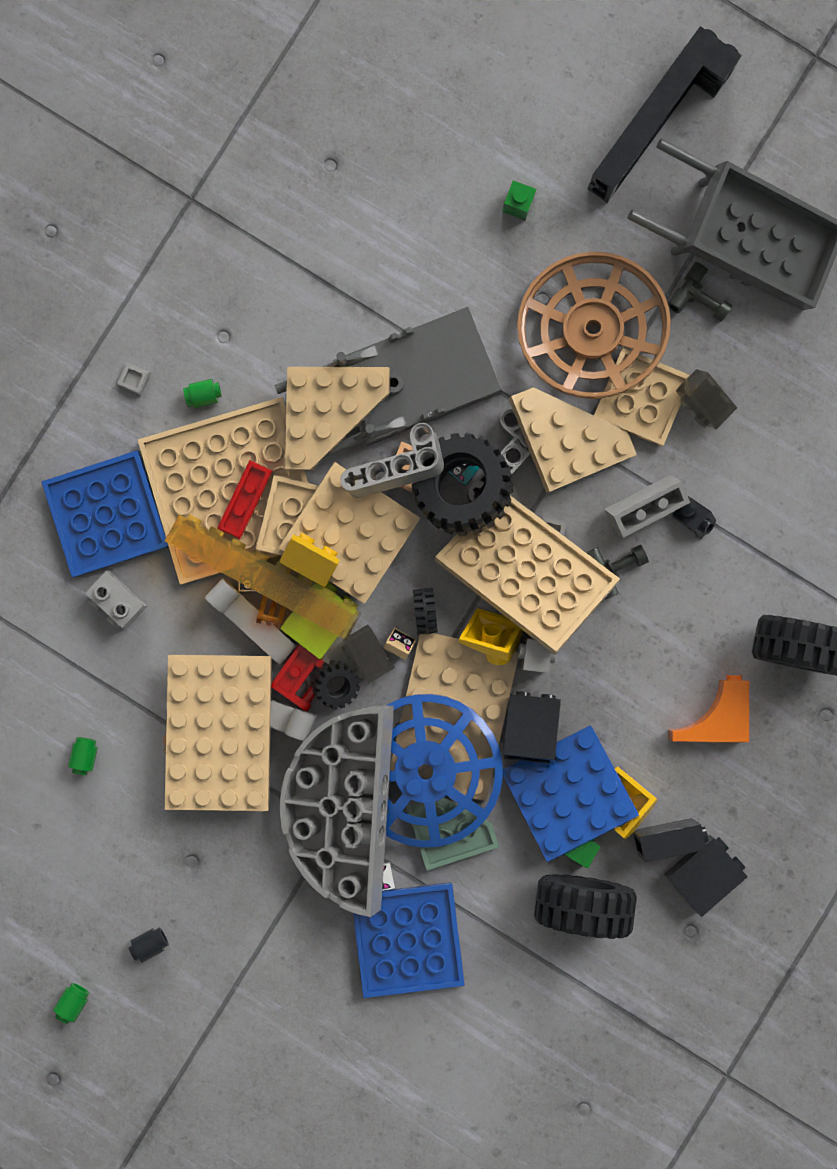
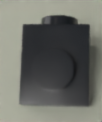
(696, 518)

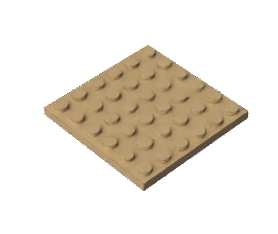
(201, 465)

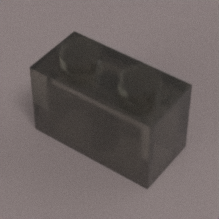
(705, 399)
(367, 654)

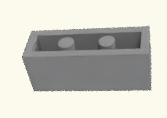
(647, 506)

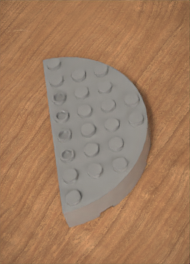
(338, 807)

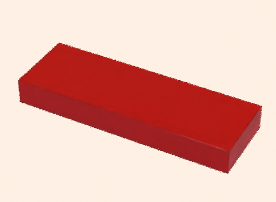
(245, 499)

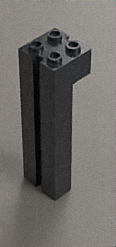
(702, 62)

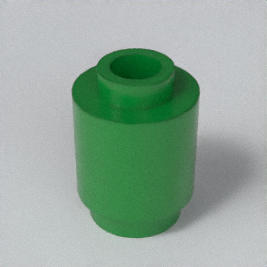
(202, 393)
(82, 755)
(71, 1003)

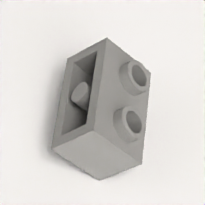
(117, 597)
(534, 656)

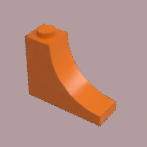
(726, 718)

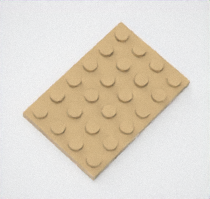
(530, 575)
(463, 674)
(218, 733)

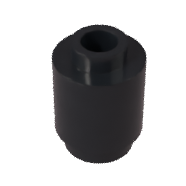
(148, 944)

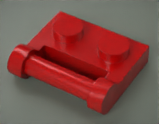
(294, 674)

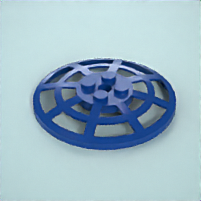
(444, 771)

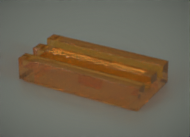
(269, 619)

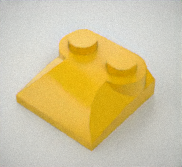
(492, 635)
(642, 800)

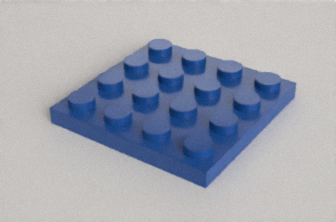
(105, 514)
(573, 798)
(410, 942)

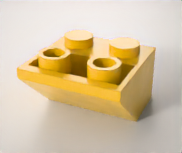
(310, 560)

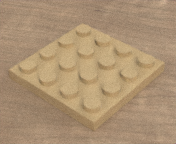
(361, 530)

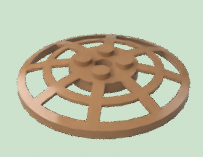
(598, 312)

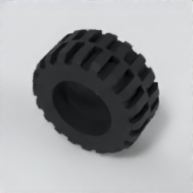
(482, 510)
(796, 644)
(585, 906)

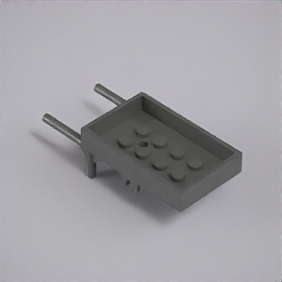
(780, 239)
(436, 370)

